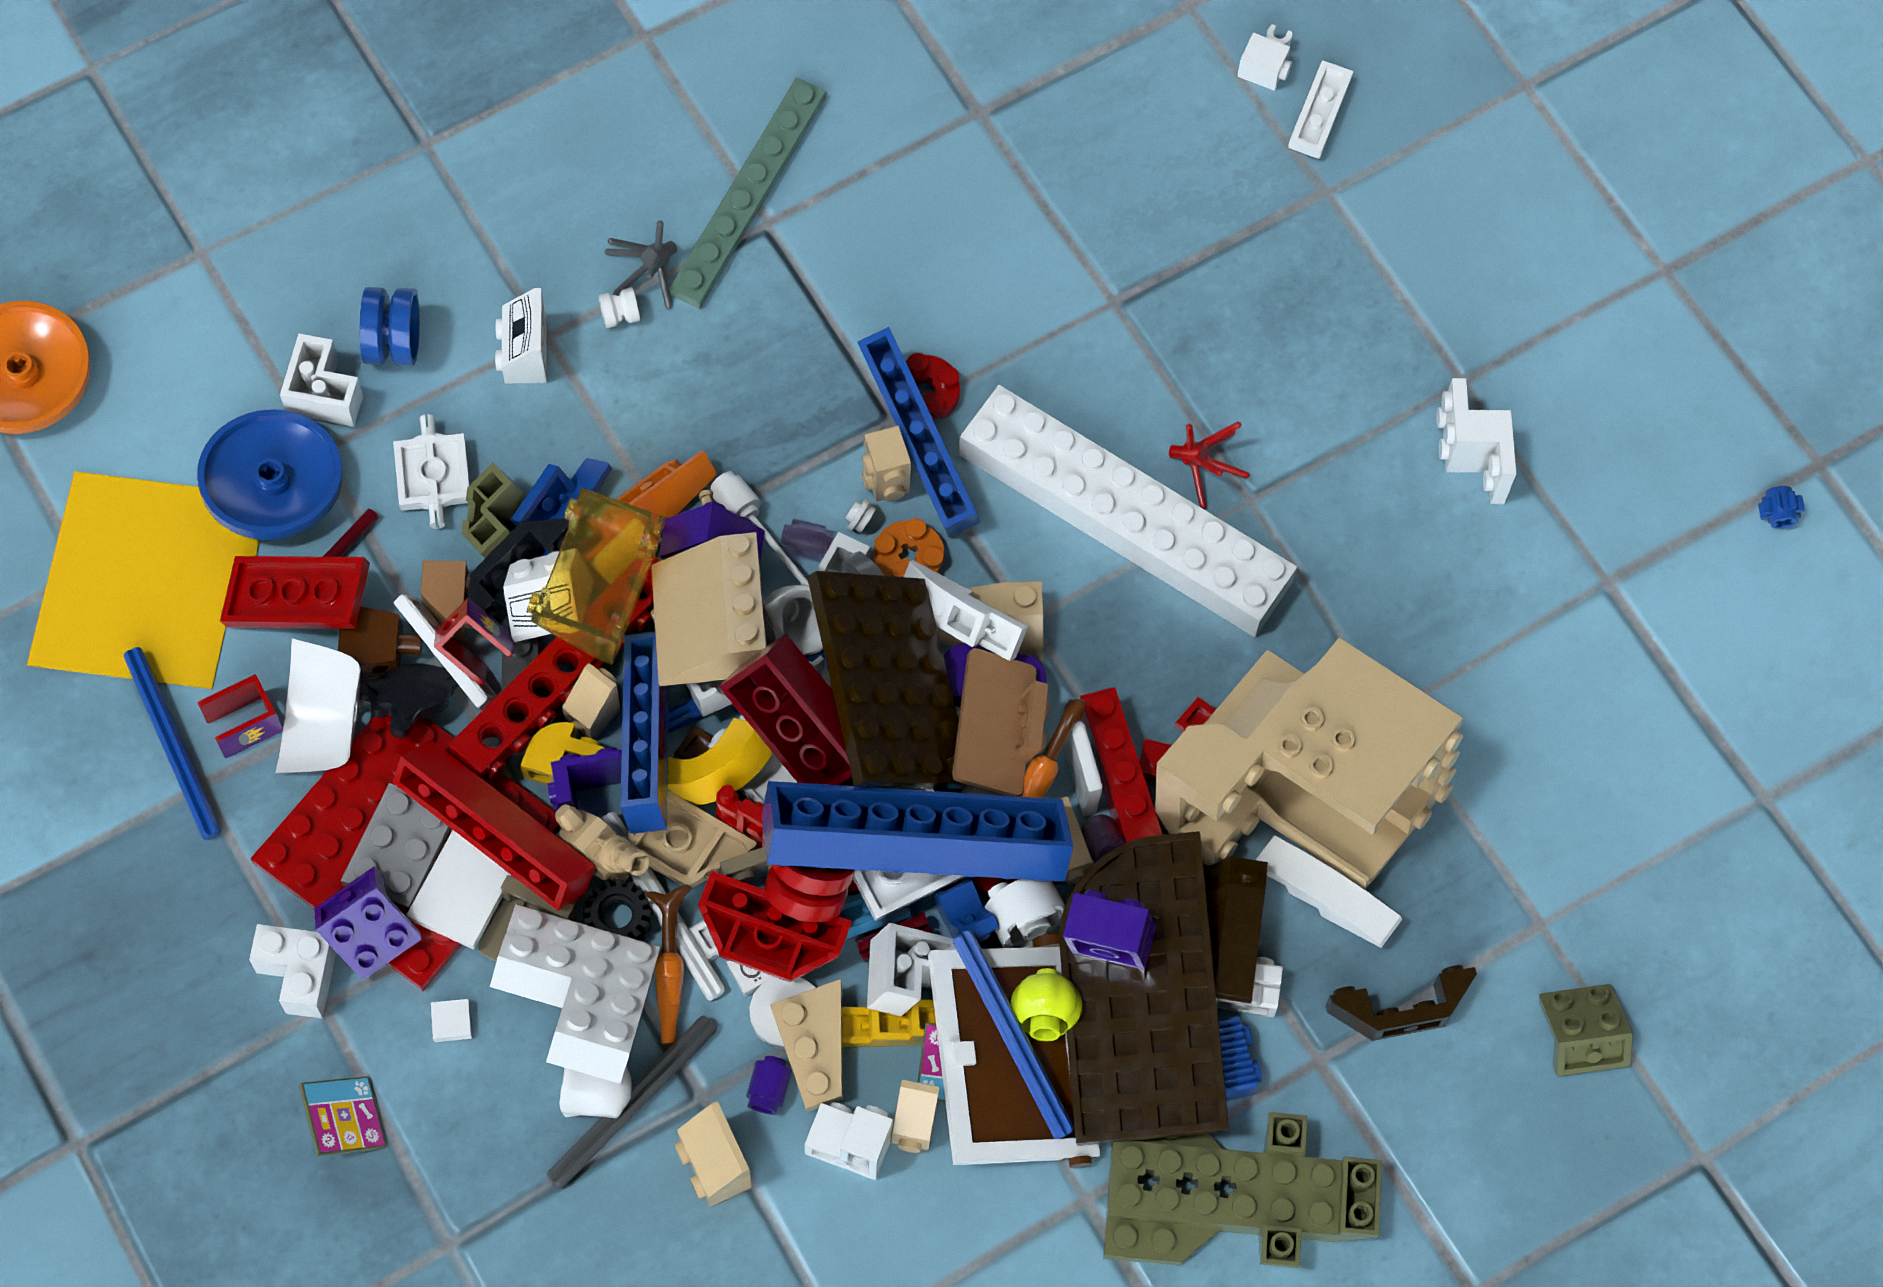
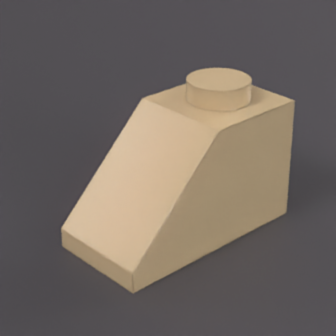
(915, 1116)

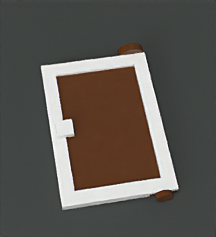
(985, 1094)

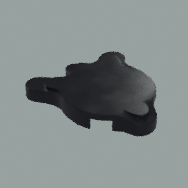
(408, 695)

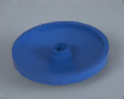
(269, 474)

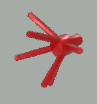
(1197, 455)

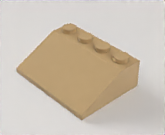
(708, 610)

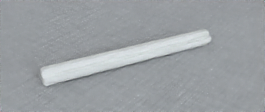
(686, 944)

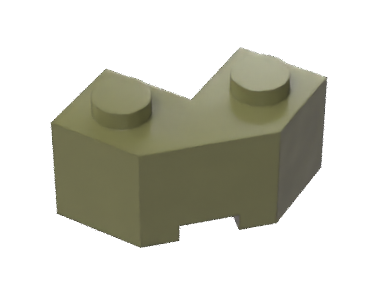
(492, 503)

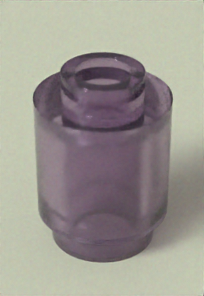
(806, 539)
(1101, 835)

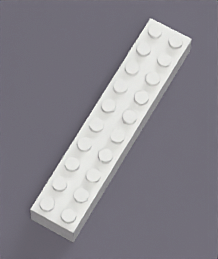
(1127, 510)

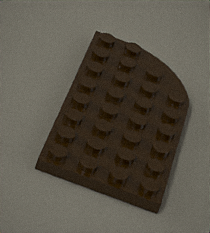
(1151, 1037)

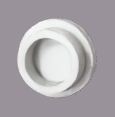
(859, 515)

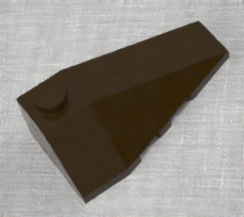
(1235, 916)

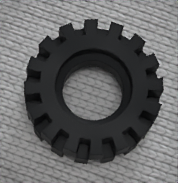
(623, 894)

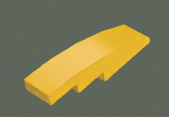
(879, 1029)

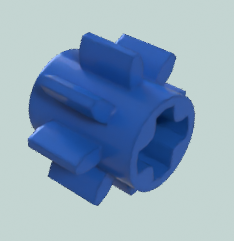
(1781, 507)

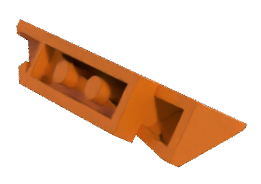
(671, 486)

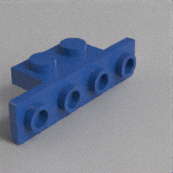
(554, 490)

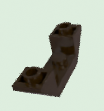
(1355, 1010)

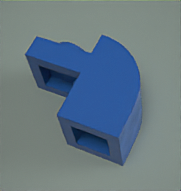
(963, 910)

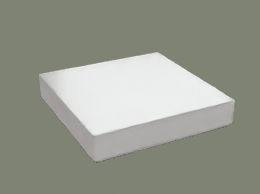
(1083, 769)

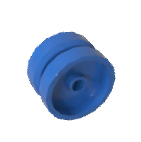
(389, 326)

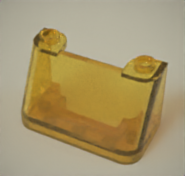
(598, 574)

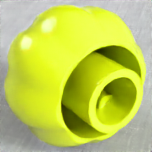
(1046, 1004)

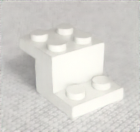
(1477, 441)

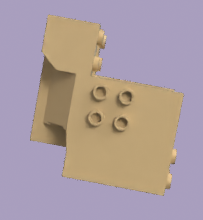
(1321, 756)

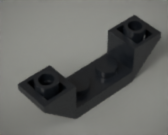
(520, 544)

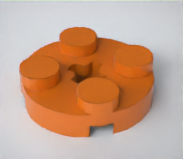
(907, 535)

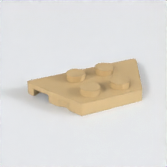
(691, 843)

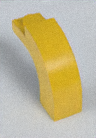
(731, 761)

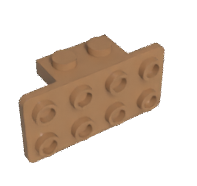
(999, 723)

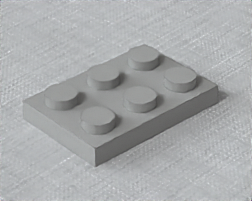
(401, 844)

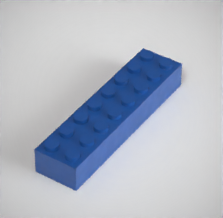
(916, 831)

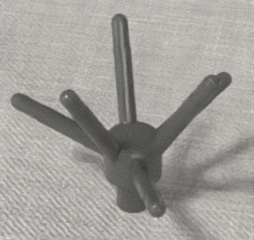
(653, 259)

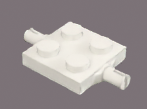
(431, 471)

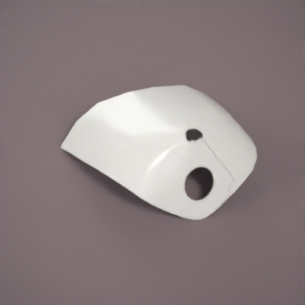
(319, 709)

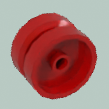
(808, 892)

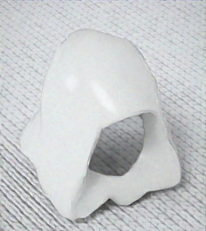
(792, 613)
(593, 1095)

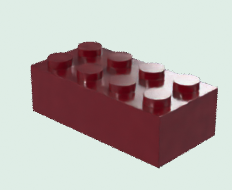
(791, 712)

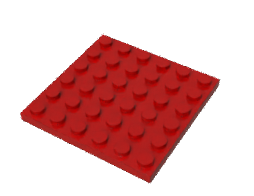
(325, 828)

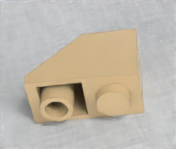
(592, 702)

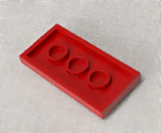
(295, 592)

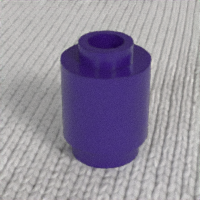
(768, 1085)

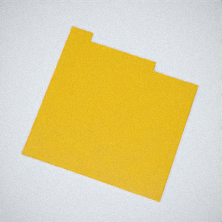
(137, 571)

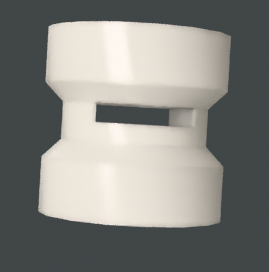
(619, 307)

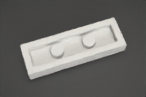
(1320, 109)

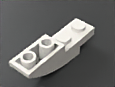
(967, 617)

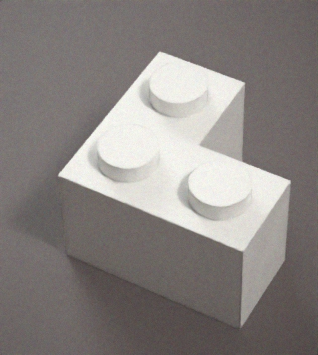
(315, 389)
(302, 960)
(900, 967)
(850, 1140)

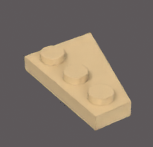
(813, 1042)

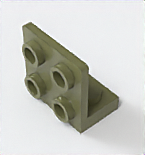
(1587, 1029)

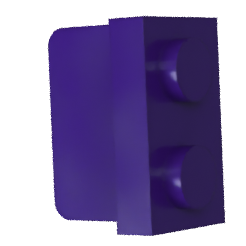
(580, 772)

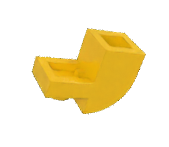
(549, 746)

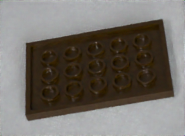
(887, 679)

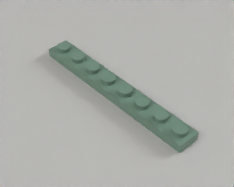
(747, 193)

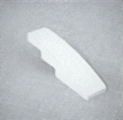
(1330, 892)

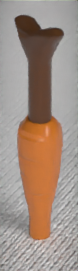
(1044, 766)
(669, 964)

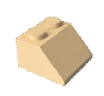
(713, 1156)

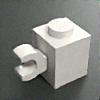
(1266, 59)

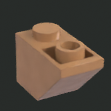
(445, 589)

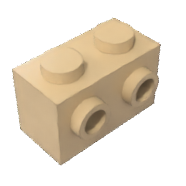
(886, 464)

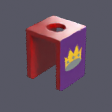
(460, 655)
(232, 699)

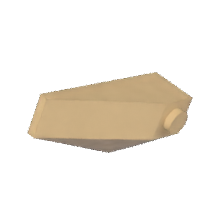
(1019, 601)

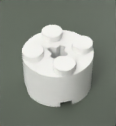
(1025, 911)

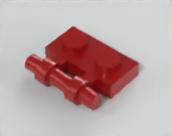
(739, 815)

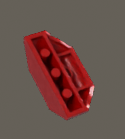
(763, 938)

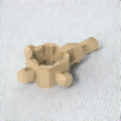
(600, 845)

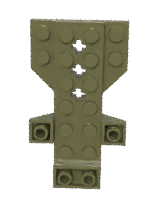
(1272, 1196)

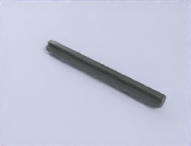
(641, 1093)

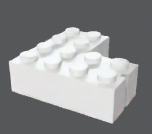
(588, 974)

